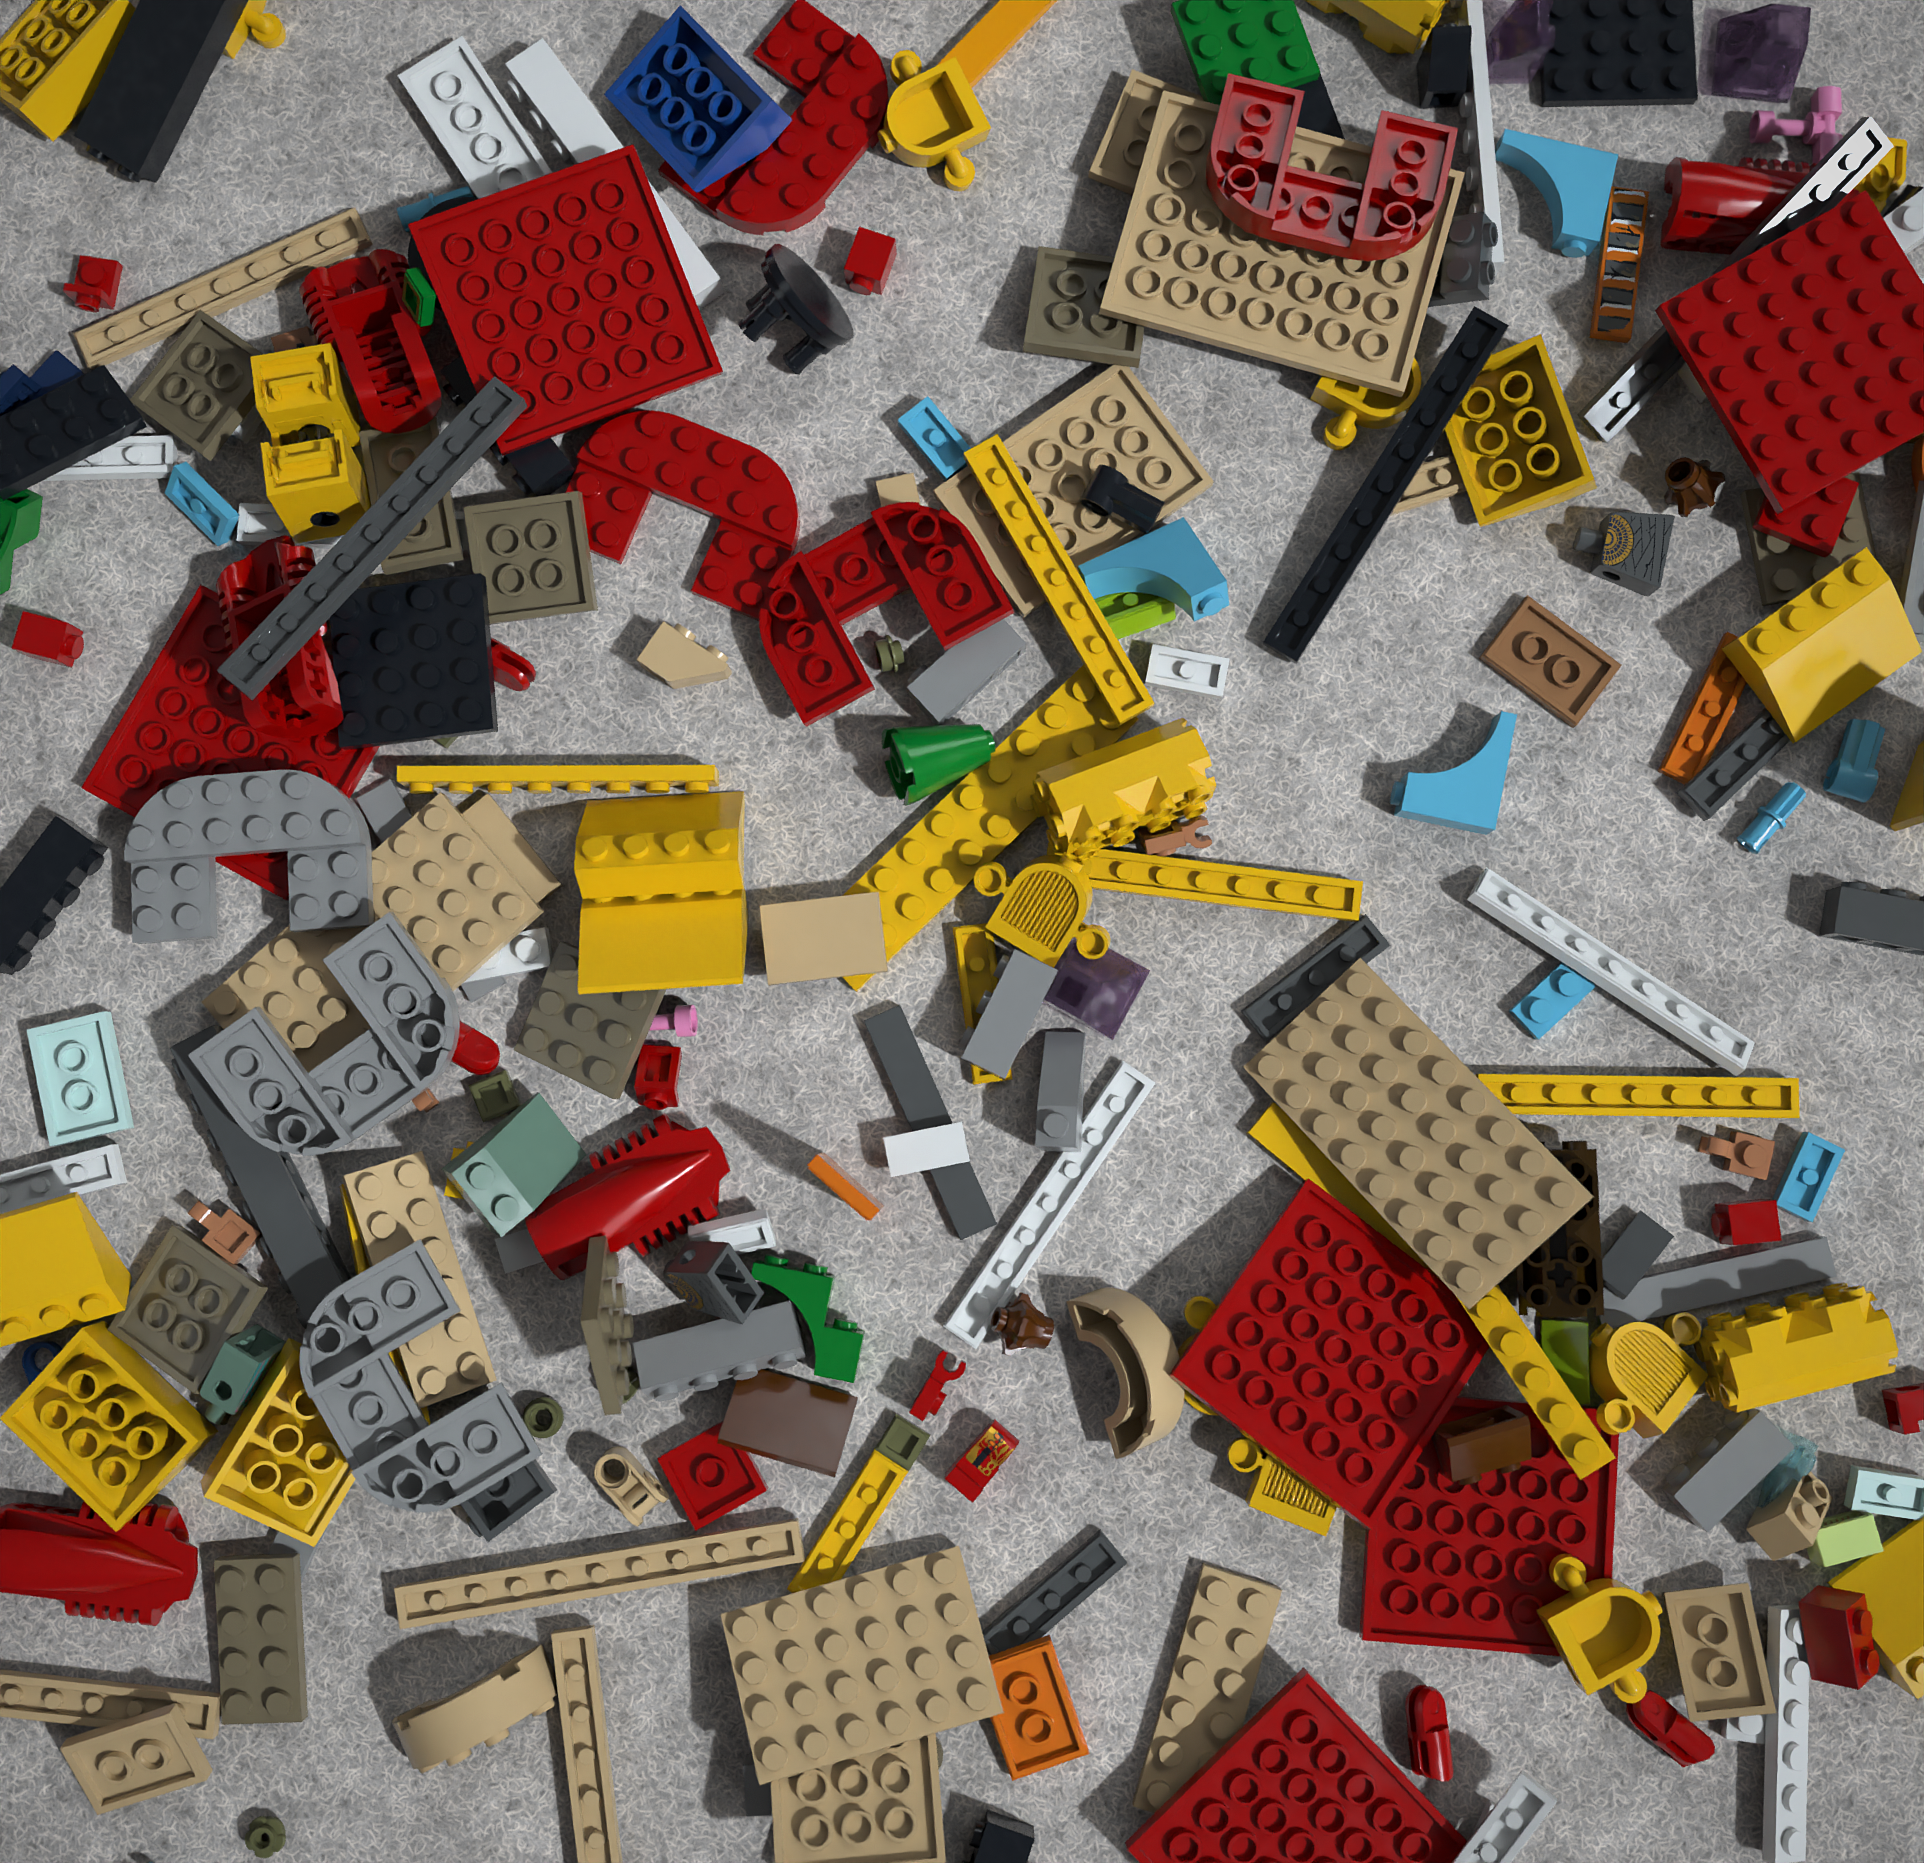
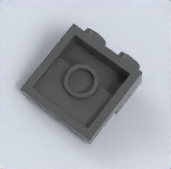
(1466, 261)
(507, 1500)

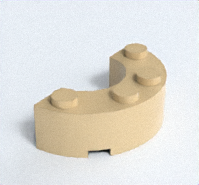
(1143, 1359)
(478, 1712)

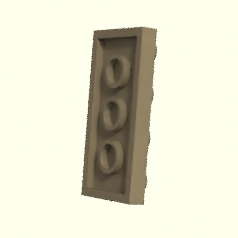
(436, 536)
(260, 1638)

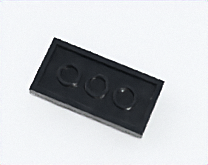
(63, 429)

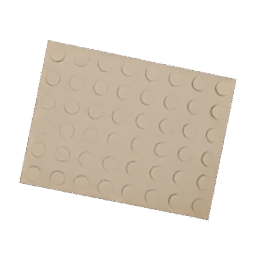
(1212, 282)

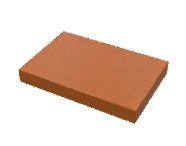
(845, 1186)
(1038, 1715)

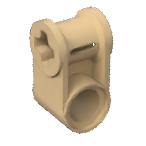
(631, 1486)

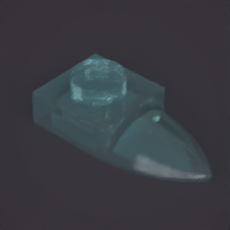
(1793, 1466)

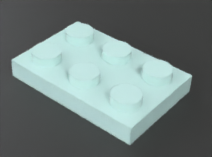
(80, 1078)

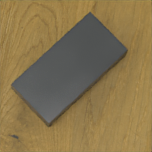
(1633, 1254)

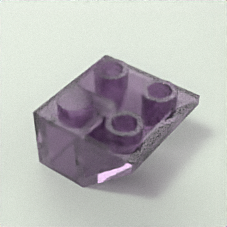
(1520, 42)
(1760, 52)
(1097, 990)

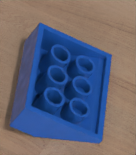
(696, 103)

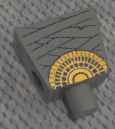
(1628, 549)
(714, 1280)

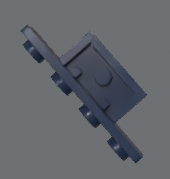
(19, 388)

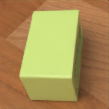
(1845, 1538)

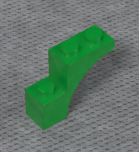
(18, 525)
(810, 1289)

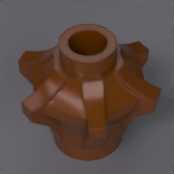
(1691, 485)
(1021, 1326)

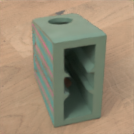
(239, 1372)

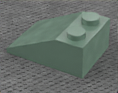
(515, 1165)

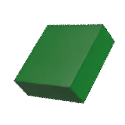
(419, 297)

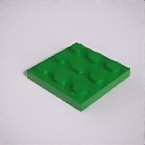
(1246, 40)

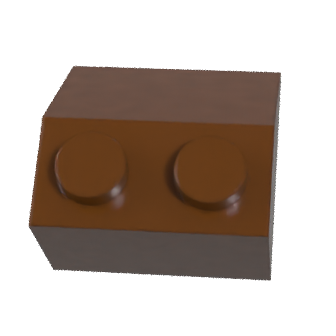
(1482, 1444)

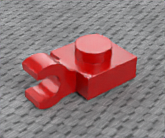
(930, 1396)

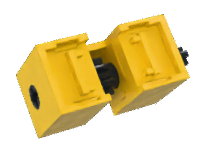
(312, 426)

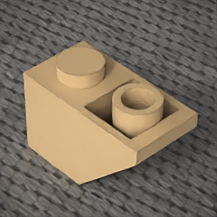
(680, 661)
(1792, 1518)

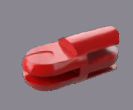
(511, 668)
(475, 1051)
(1670, 1730)
(1428, 1733)

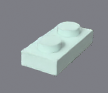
(1885, 1493)

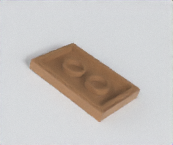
(1550, 661)

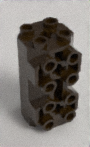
(1567, 1269)

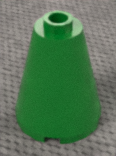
(933, 756)

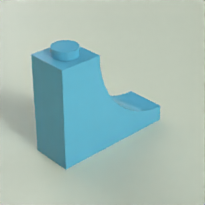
(1572, 181)
(1163, 564)
(1464, 795)

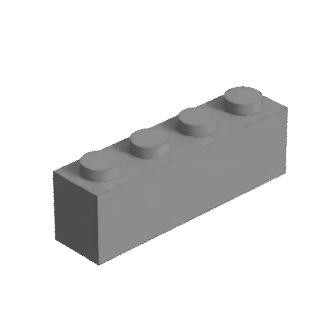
(719, 1351)

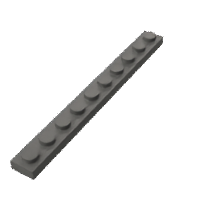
(1813, 196)
(372, 538)

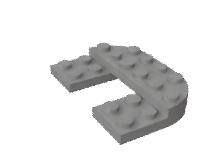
(240, 814)
(363, 1083)
(372, 1409)

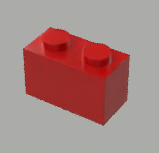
(1838, 1637)

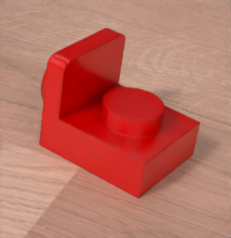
(95, 283)
(658, 1076)

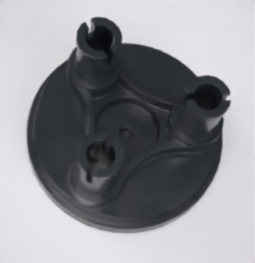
(802, 297)

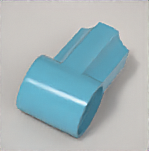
(1853, 770)

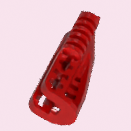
(1740, 192)
(376, 337)
(247, 596)
(632, 1196)
(94, 1568)

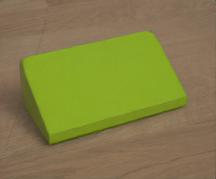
(1135, 612)
(1568, 1350)

